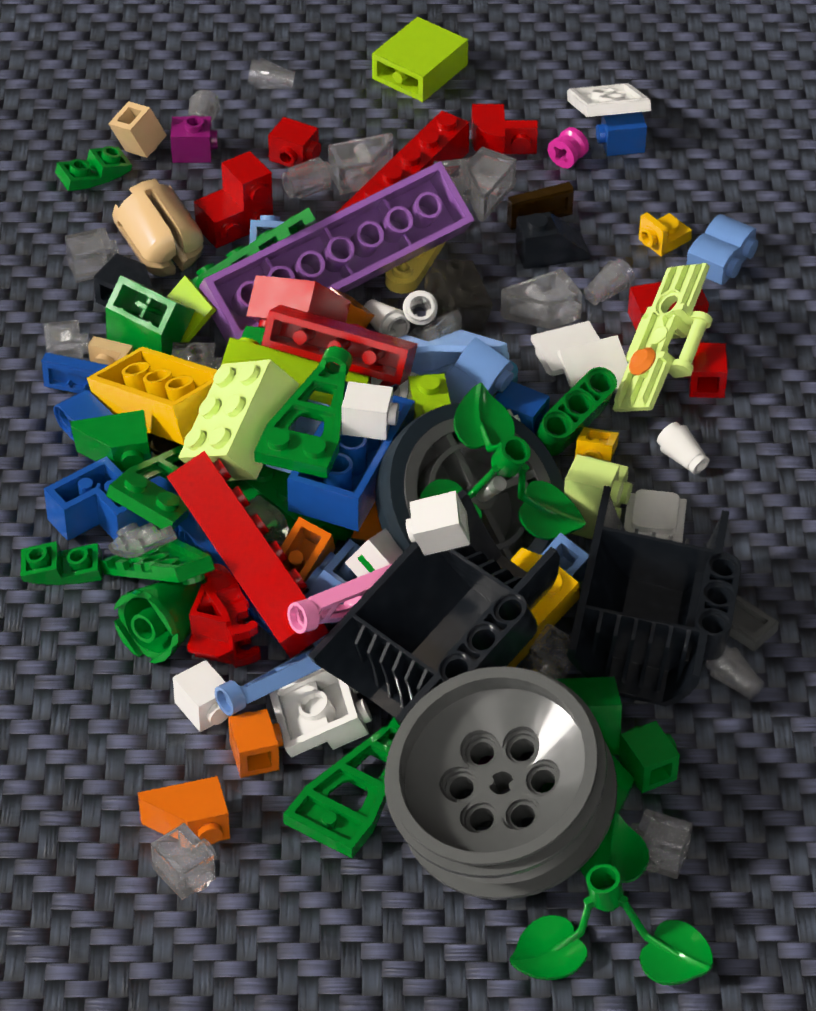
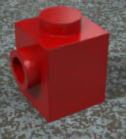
(293, 142)
(709, 371)

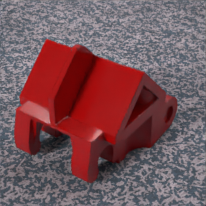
(220, 622)

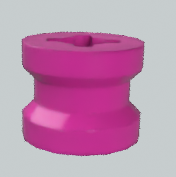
(568, 147)

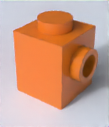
(255, 742)

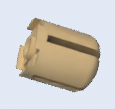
(159, 228)

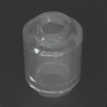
(307, 178)

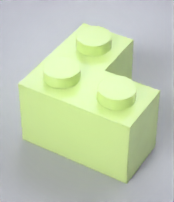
(586, 484)

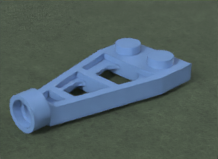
(234, 698)

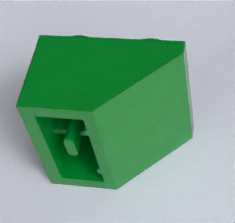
(145, 317)

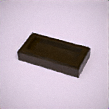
(553, 199)

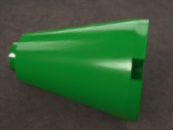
(156, 618)

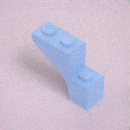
(442, 353)

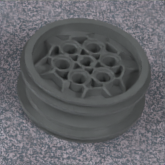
(501, 716)

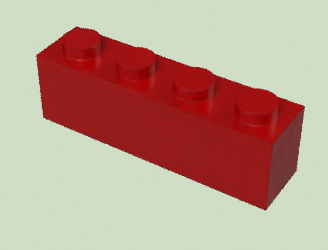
(311, 334)

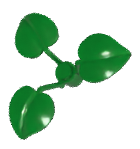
(487, 423)
(553, 949)

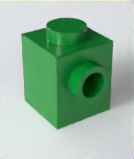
(649, 756)

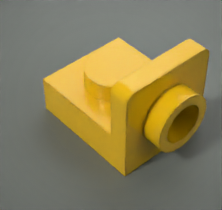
(663, 233)
(597, 443)

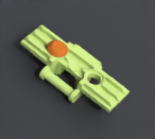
(648, 352)

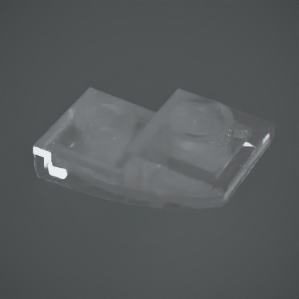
(137, 540)

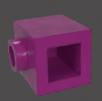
(192, 139)

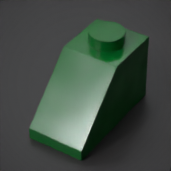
(117, 436)

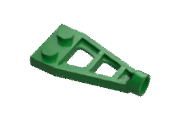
(301, 450)
(146, 498)
(332, 822)

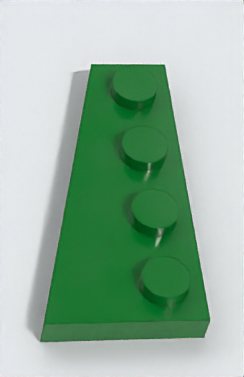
(291, 226)
(169, 563)

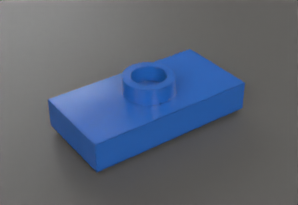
(67, 372)

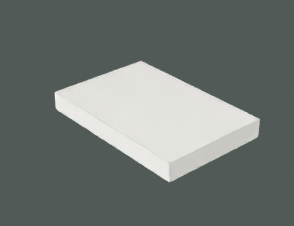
(608, 100)

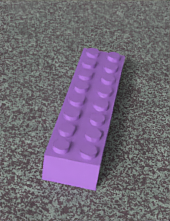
(347, 245)

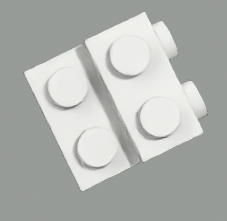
(319, 711)

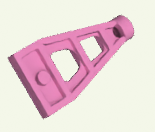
(327, 606)

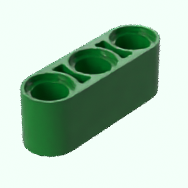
(581, 398)

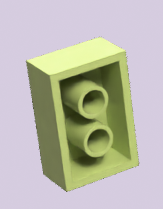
(236, 414)

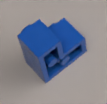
(81, 502)

